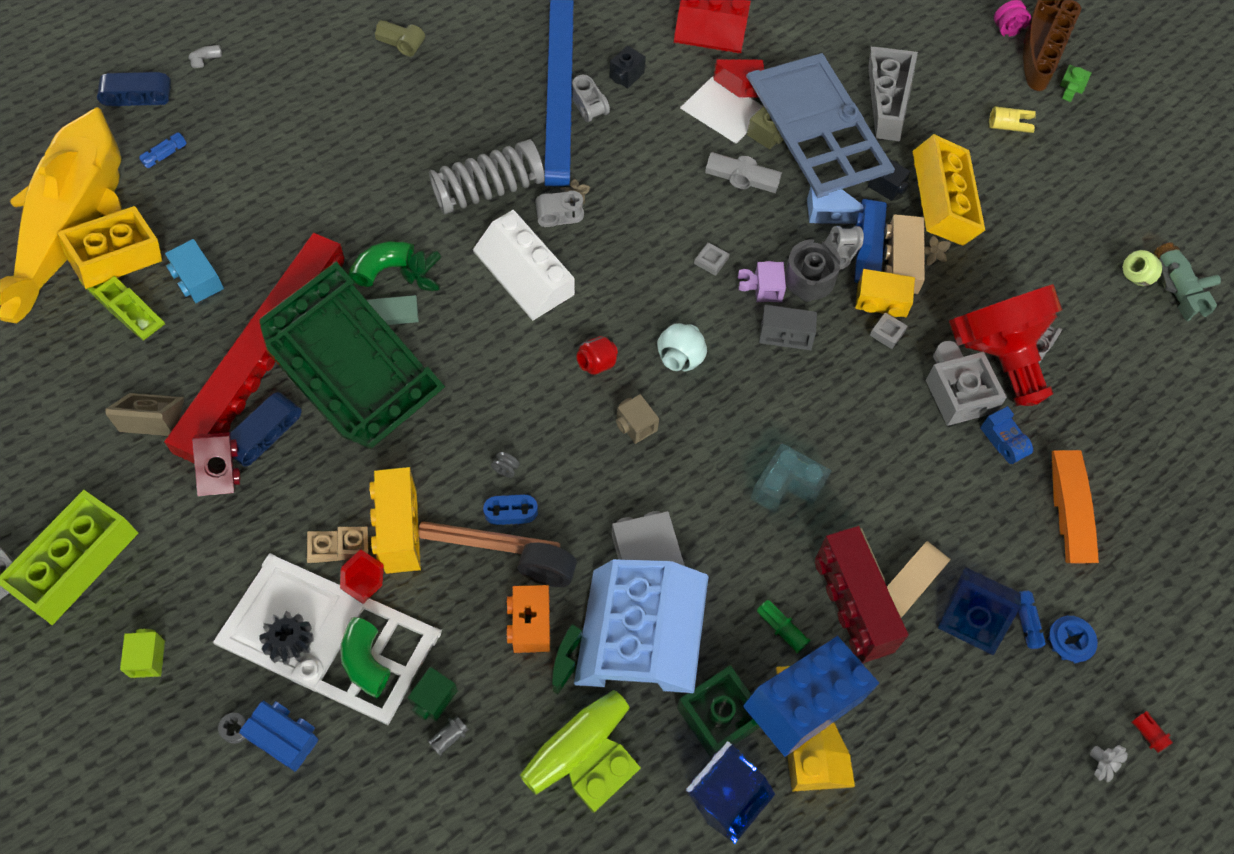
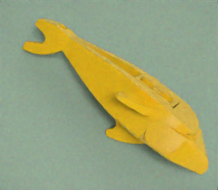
(67, 189)

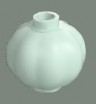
(679, 344)

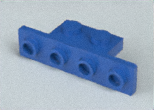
(873, 226)

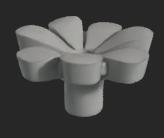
(1108, 761)

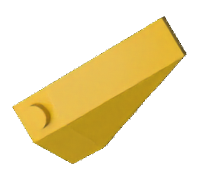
(820, 761)

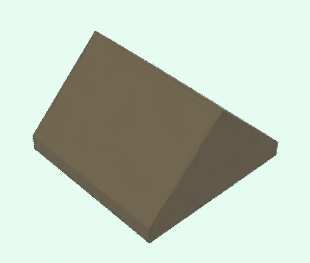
(146, 413)

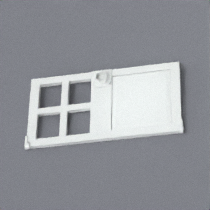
(328, 609)

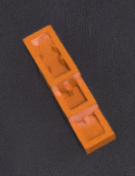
(1075, 506)

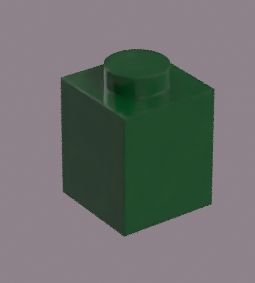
(432, 695)

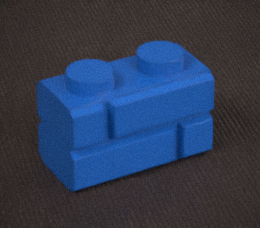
(280, 735)

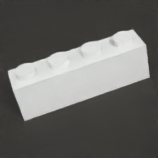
(524, 265)

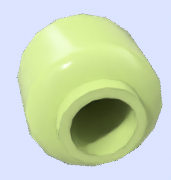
(1142, 268)

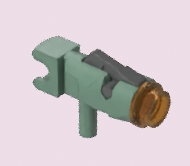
(1181, 280)

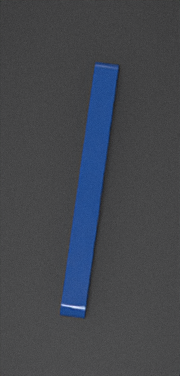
(559, 94)

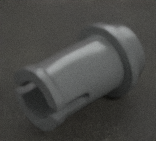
(448, 735)

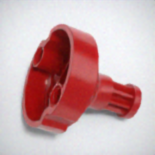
(1012, 334)

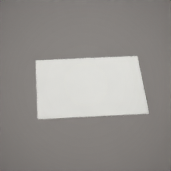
(722, 110)

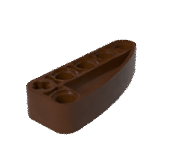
(1047, 38)

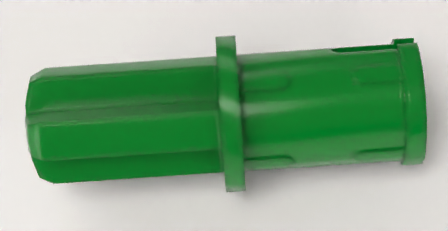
(783, 626)

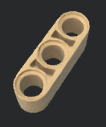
(916, 576)

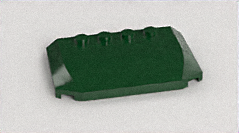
(347, 358)

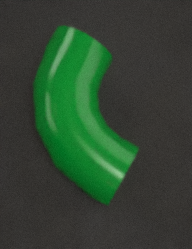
(378, 258)
(358, 658)

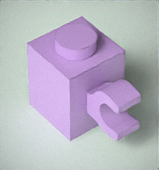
(767, 281)

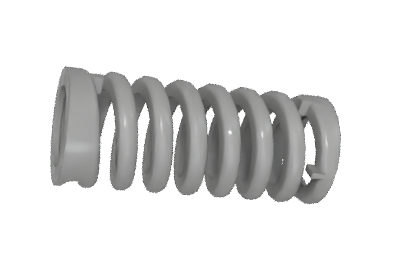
(440, 180)

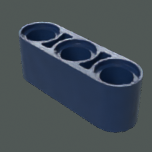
(134, 89)
(264, 427)

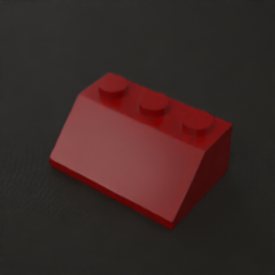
(713, 23)

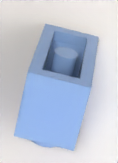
(833, 208)

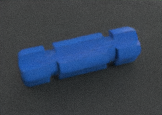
(162, 150)
(1030, 621)

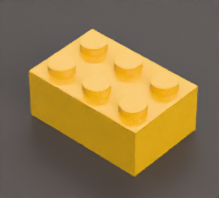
(110, 246)
(395, 520)

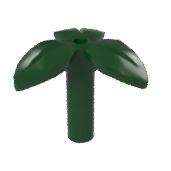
(419, 267)

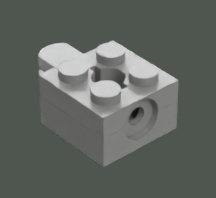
(974, 378)

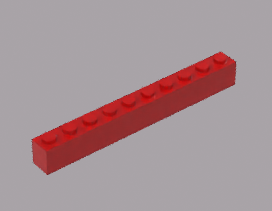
(247, 359)

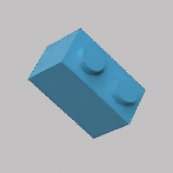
(194, 271)

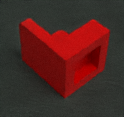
(361, 576)

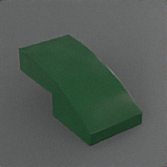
(563, 665)

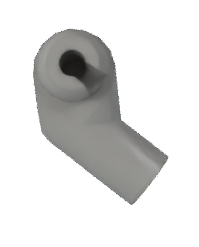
(204, 53)

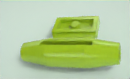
(583, 751)

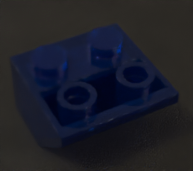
(730, 792)

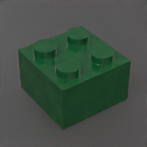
(717, 711)

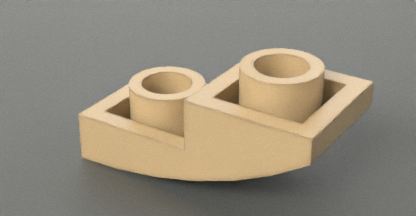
(336, 545)

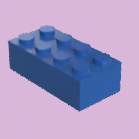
(810, 695)

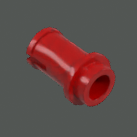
(1152, 732)

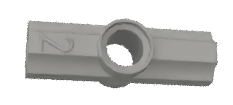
(743, 172)

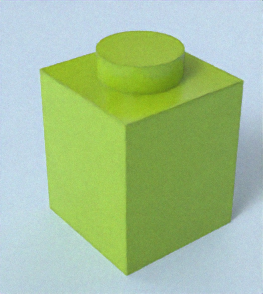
(142, 654)

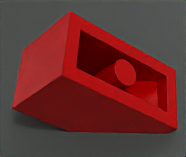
(732, 76)

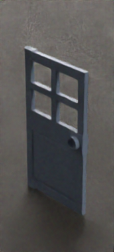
(811, 102)

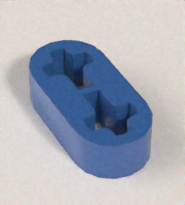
(508, 508)

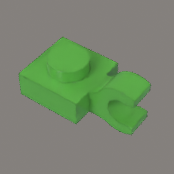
(1074, 81)

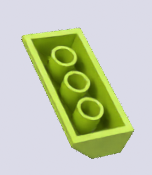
(67, 557)

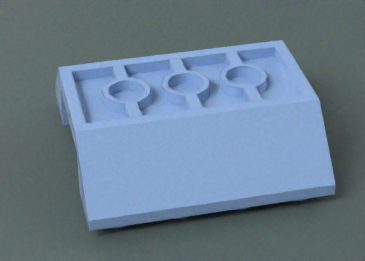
(643, 625)

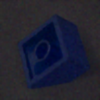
(980, 611)

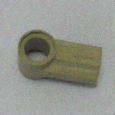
(405, 39)

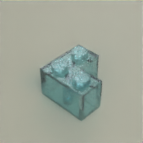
(790, 473)

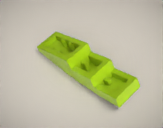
(127, 307)

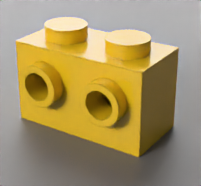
(885, 293)

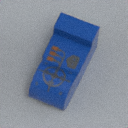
(1007, 436)

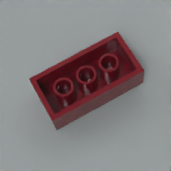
(860, 595)

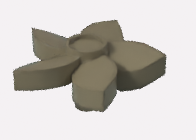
(582, 189)
(936, 250)

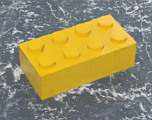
(948, 190)

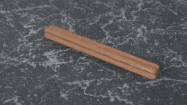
(476, 538)

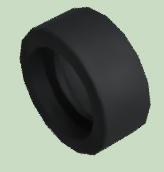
(547, 564)

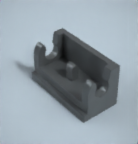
(788, 327)

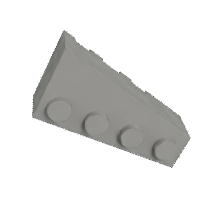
(890, 85)

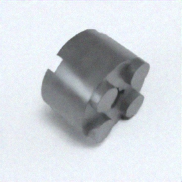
(812, 270)

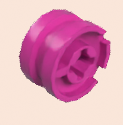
(1012, 18)

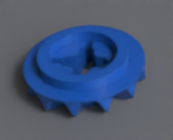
(1073, 626)

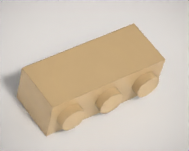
(905, 248)

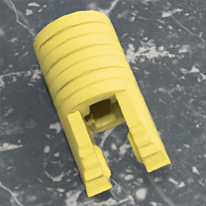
(1009, 118)

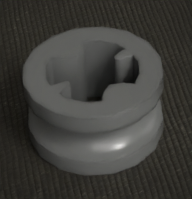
(505, 464)
(223, 724)

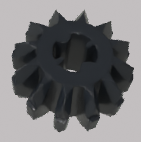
(276, 635)

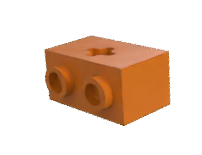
(533, 635)

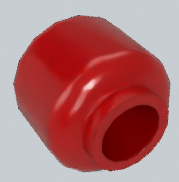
(597, 355)

